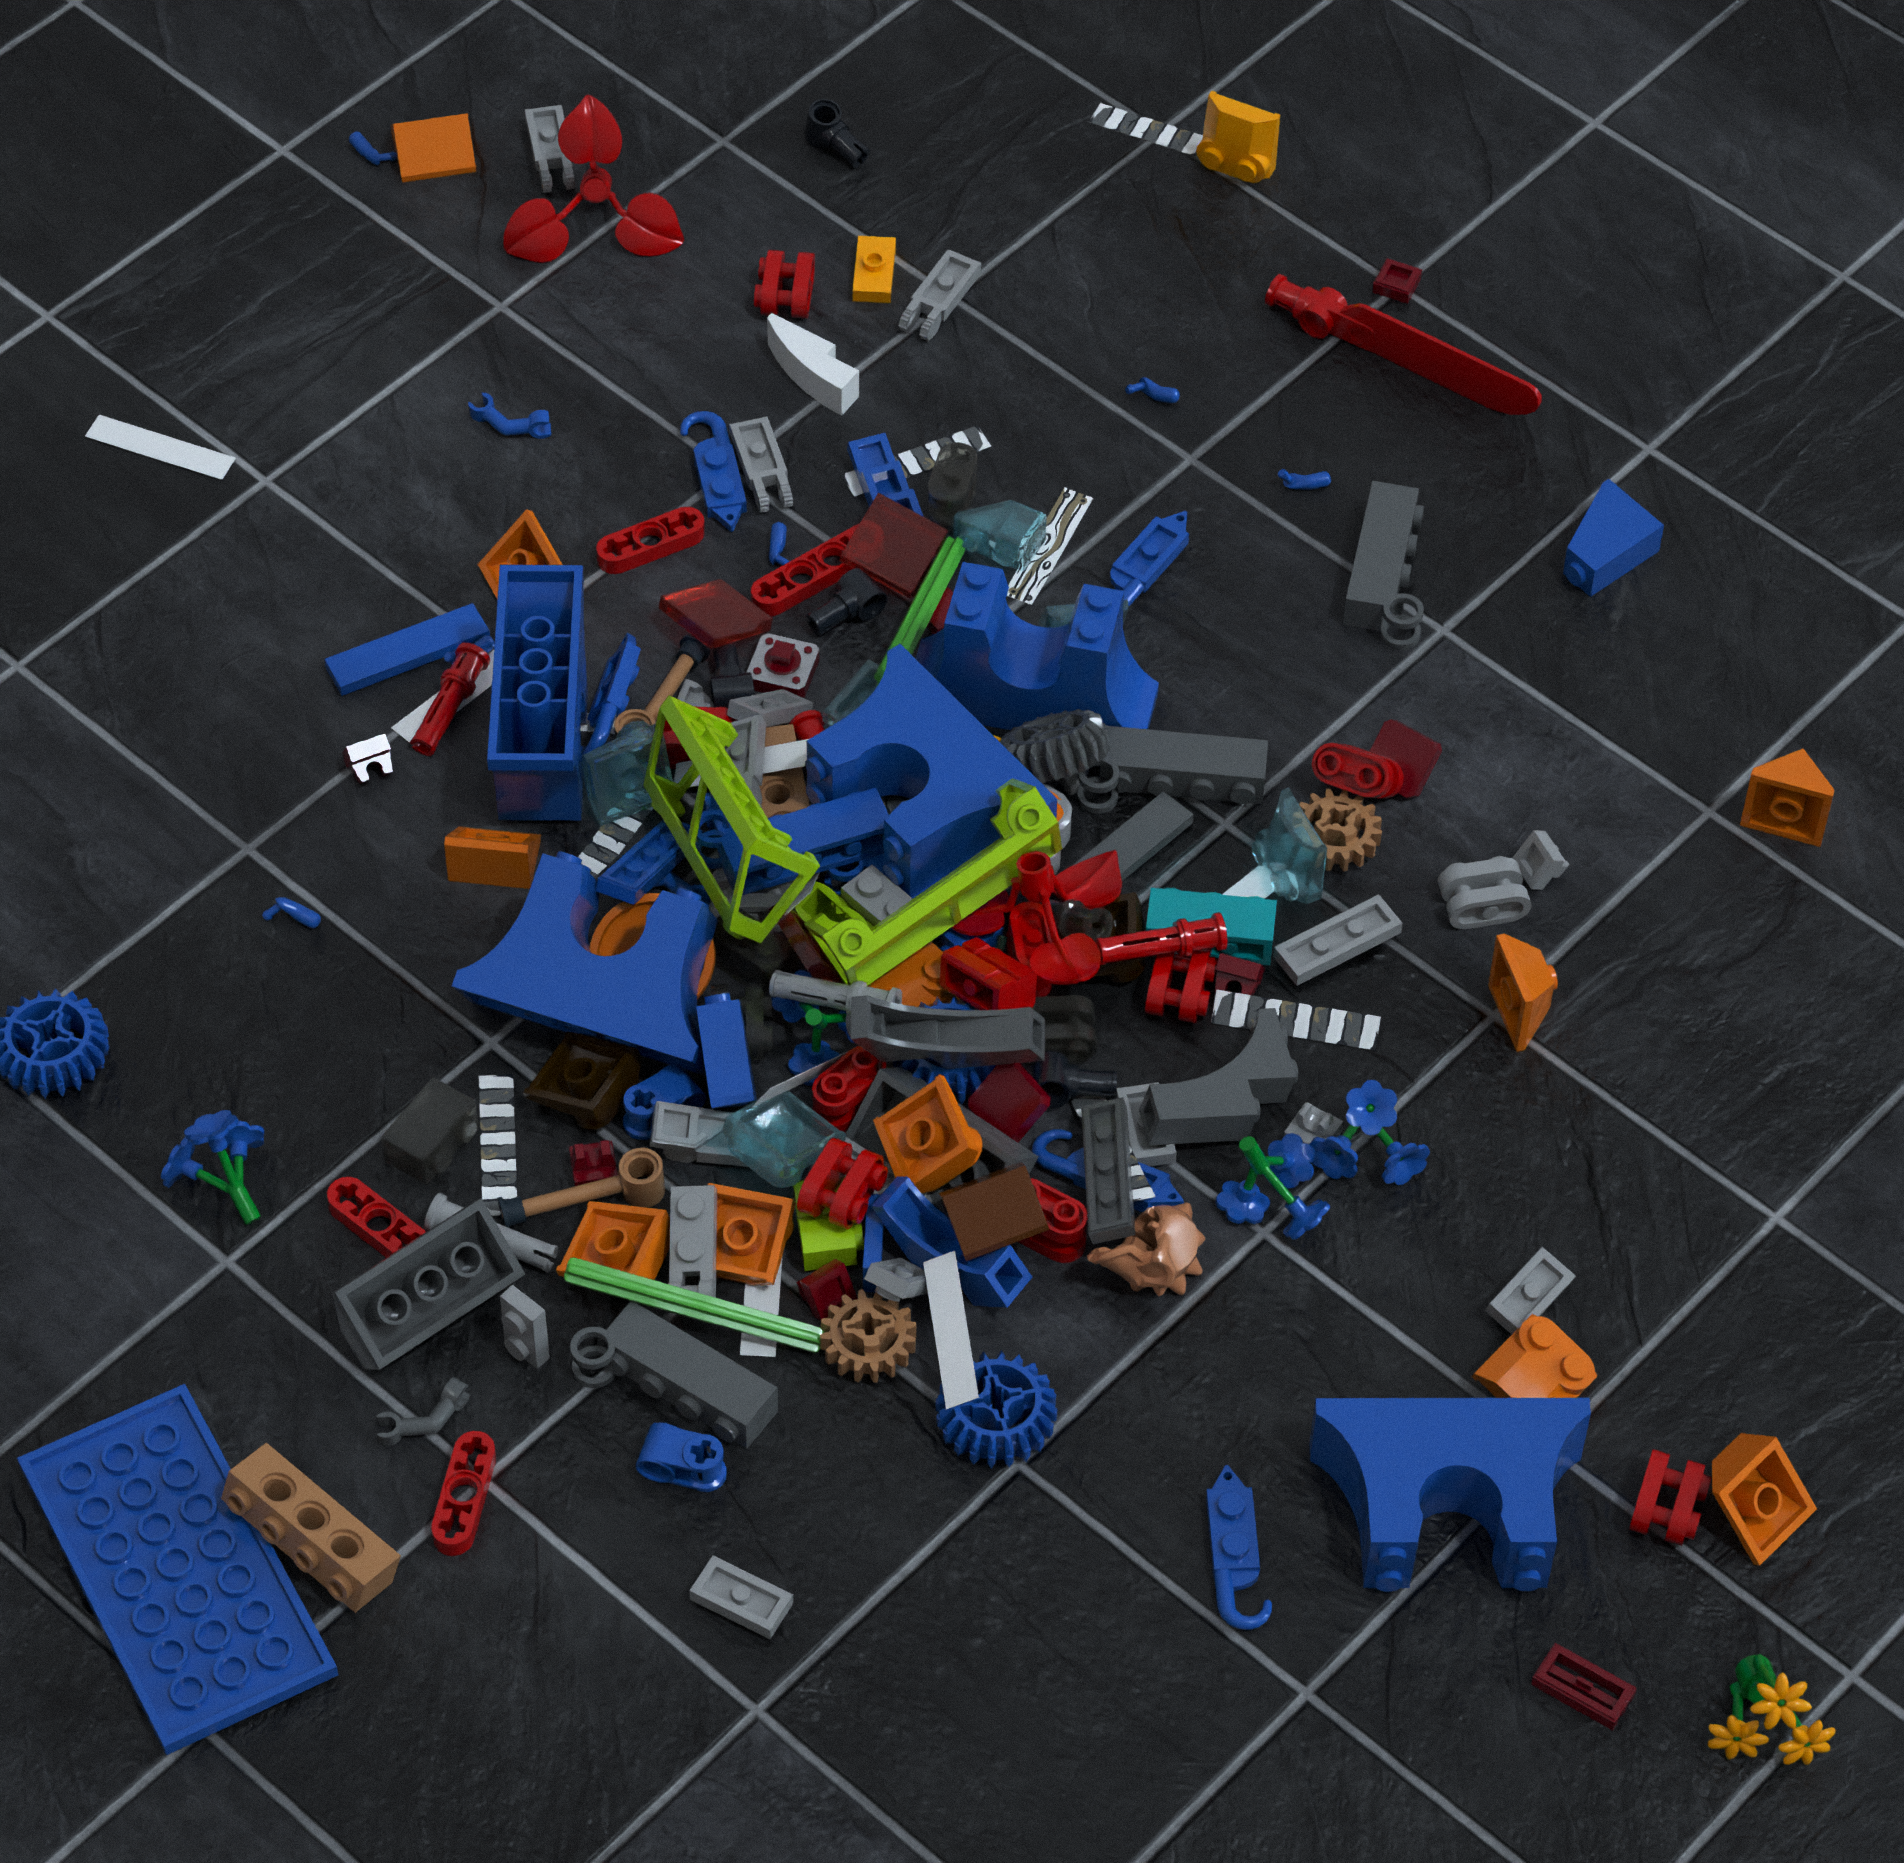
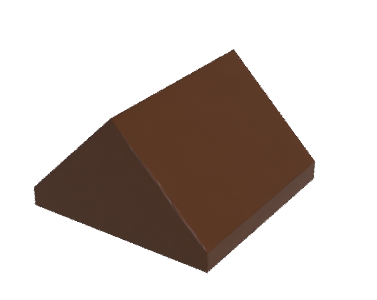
(994, 1211)

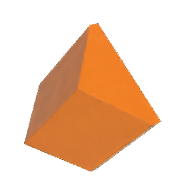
(433, 147)
(520, 545)
(1789, 799)
(491, 857)

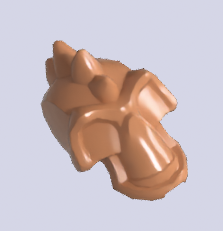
(1158, 1252)

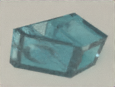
(1002, 532)

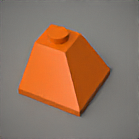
(1521, 987)
(1760, 1493)

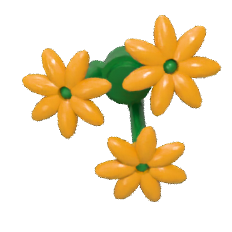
(1777, 1699)

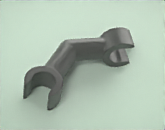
(452, 1399)

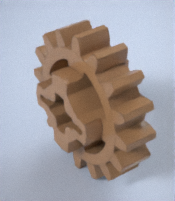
(1338, 826)
(868, 1336)

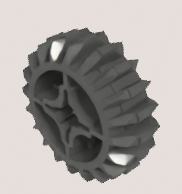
(1059, 743)

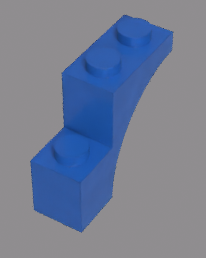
(927, 1234)

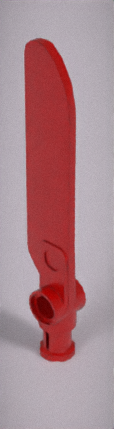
(1359, 324)

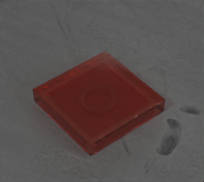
(894, 545)
(715, 613)
(806, 947)

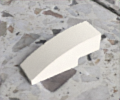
(813, 364)

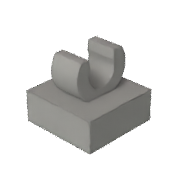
(1540, 860)
(1313, 1123)

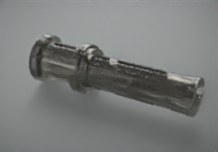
(1082, 916)

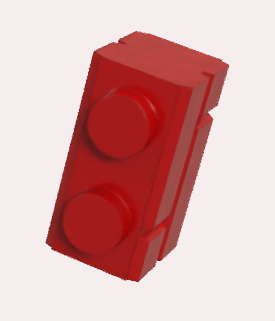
(987, 977)

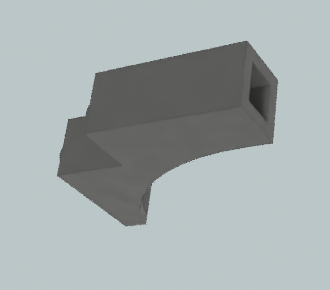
(947, 1036)
(1227, 1100)

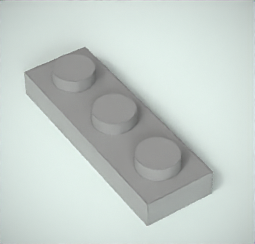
(1337, 940)

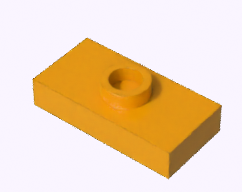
(874, 269)

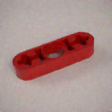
(658, 526)
(371, 1206)
(469, 1510)

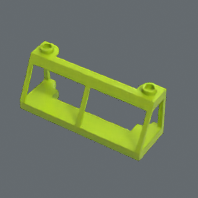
(704, 742)
(869, 953)

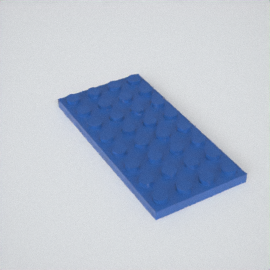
(173, 1573)

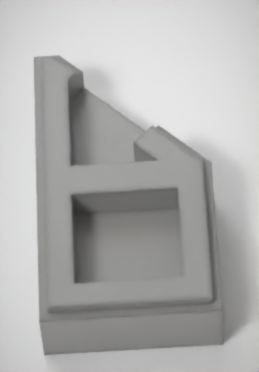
(684, 1126)

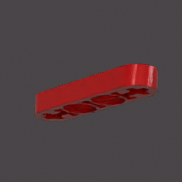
(808, 563)

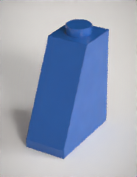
(1610, 540)
(725, 1052)

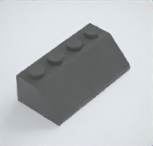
(897, 1084)
(425, 1286)

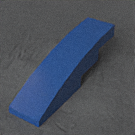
(880, 472)

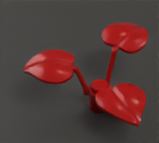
(592, 137)
(1092, 882)

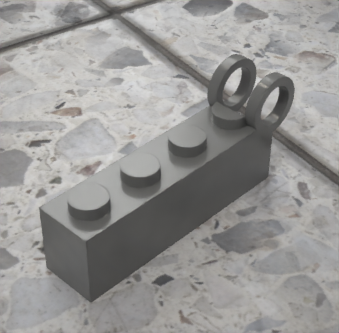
(1380, 565)
(1179, 766)
(680, 1371)

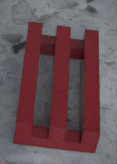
(1581, 1693)

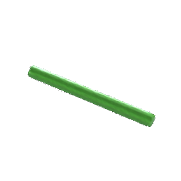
(926, 599)
(693, 1305)

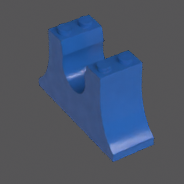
(1024, 671)
(538, 693)
(927, 748)
(630, 998)
(1451, 1455)

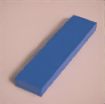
(405, 649)
(642, 865)

